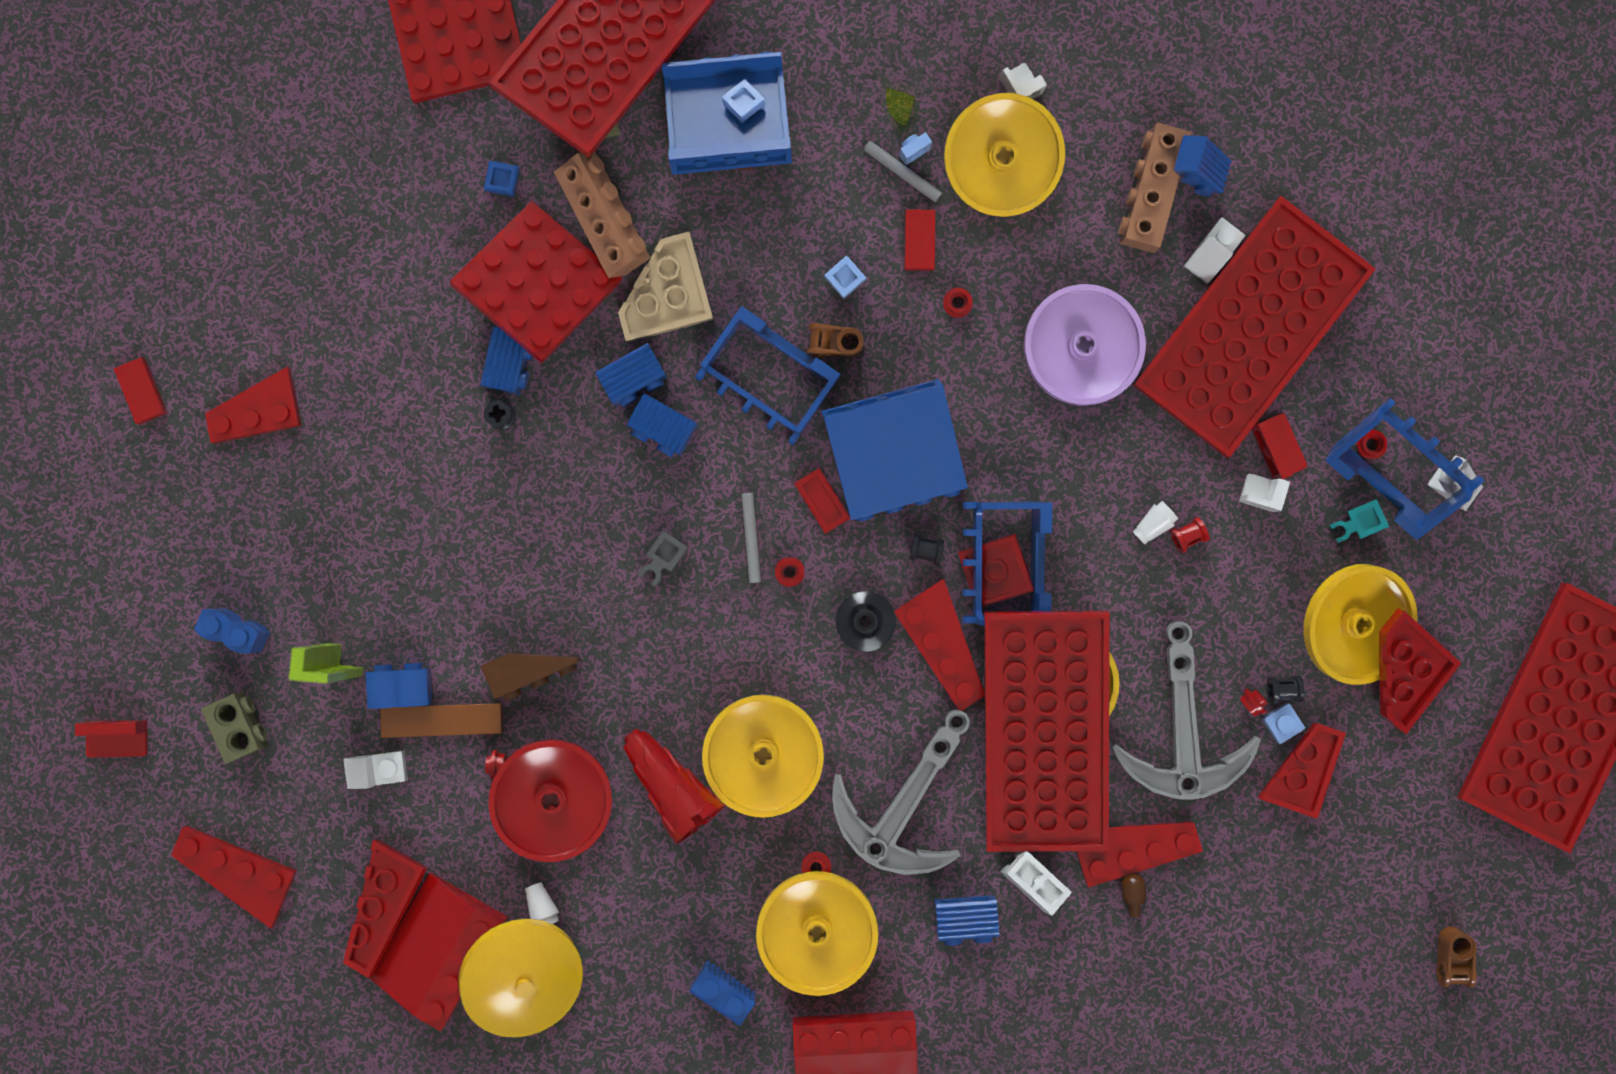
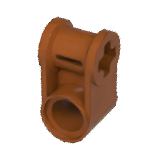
(832, 341)
(1456, 964)

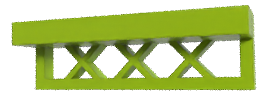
(320, 664)

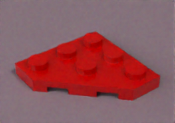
(1410, 670)

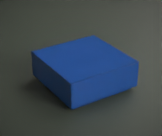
(501, 178)

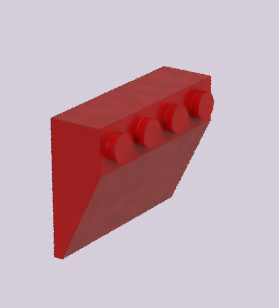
(429, 948)
(856, 1043)

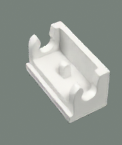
(1036, 882)

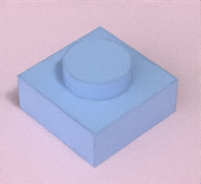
(743, 101)
(914, 147)
(845, 277)
(1283, 723)

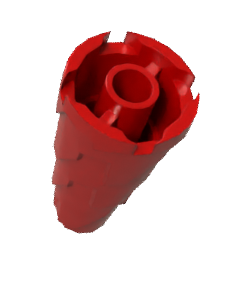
(671, 788)

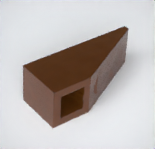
(518, 670)

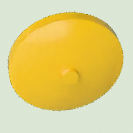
(1004, 154)
(1347, 618)
(763, 756)
(817, 933)
(520, 978)

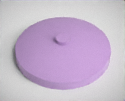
(1084, 344)

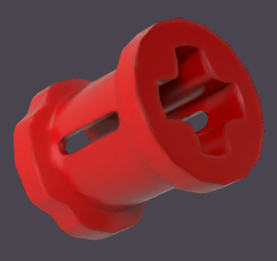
(1189, 535)

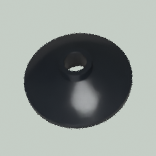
(882, 621)

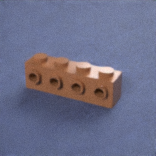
(1154, 191)
(602, 214)

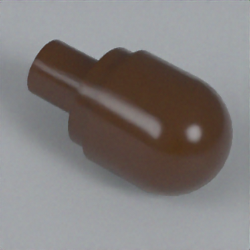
(1134, 893)

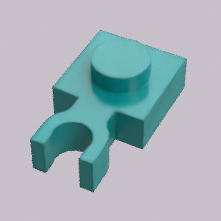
(1363, 520)

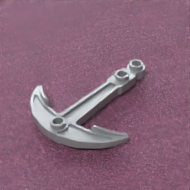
(1185, 737)
(891, 824)

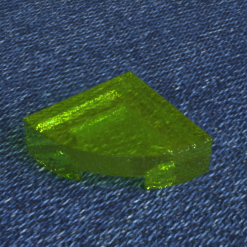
(899, 105)

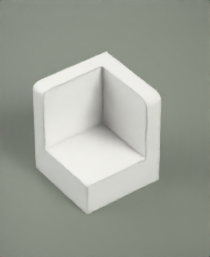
(1022, 82)
(1264, 492)

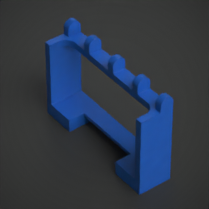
(760, 328)
(1408, 516)
(1040, 525)

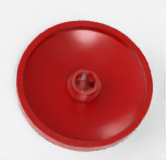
(550, 800)

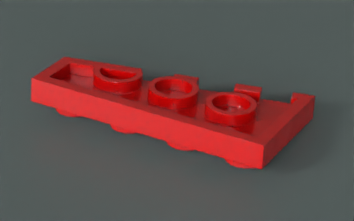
(939, 638)
(1137, 849)
(239, 874)
(384, 900)

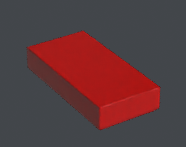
(919, 240)
(140, 390)
(822, 500)

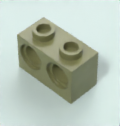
(227, 731)

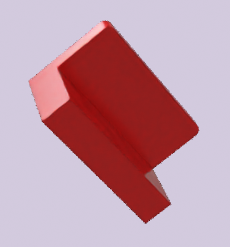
(1279, 447)
(114, 738)

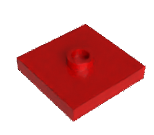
(1003, 570)

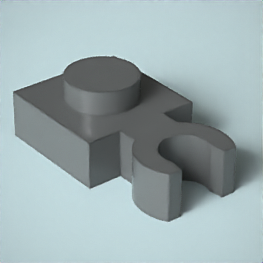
(665, 554)

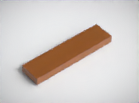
(442, 720)

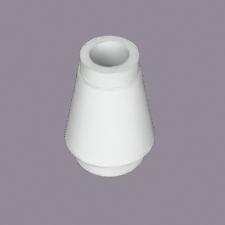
(1156, 521)
(540, 904)

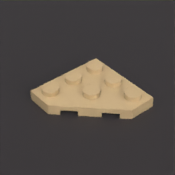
(666, 292)

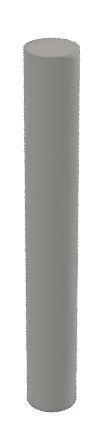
(902, 171)
(751, 537)

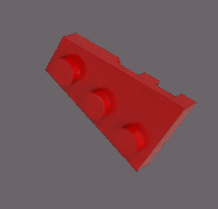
(256, 411)
(1306, 772)

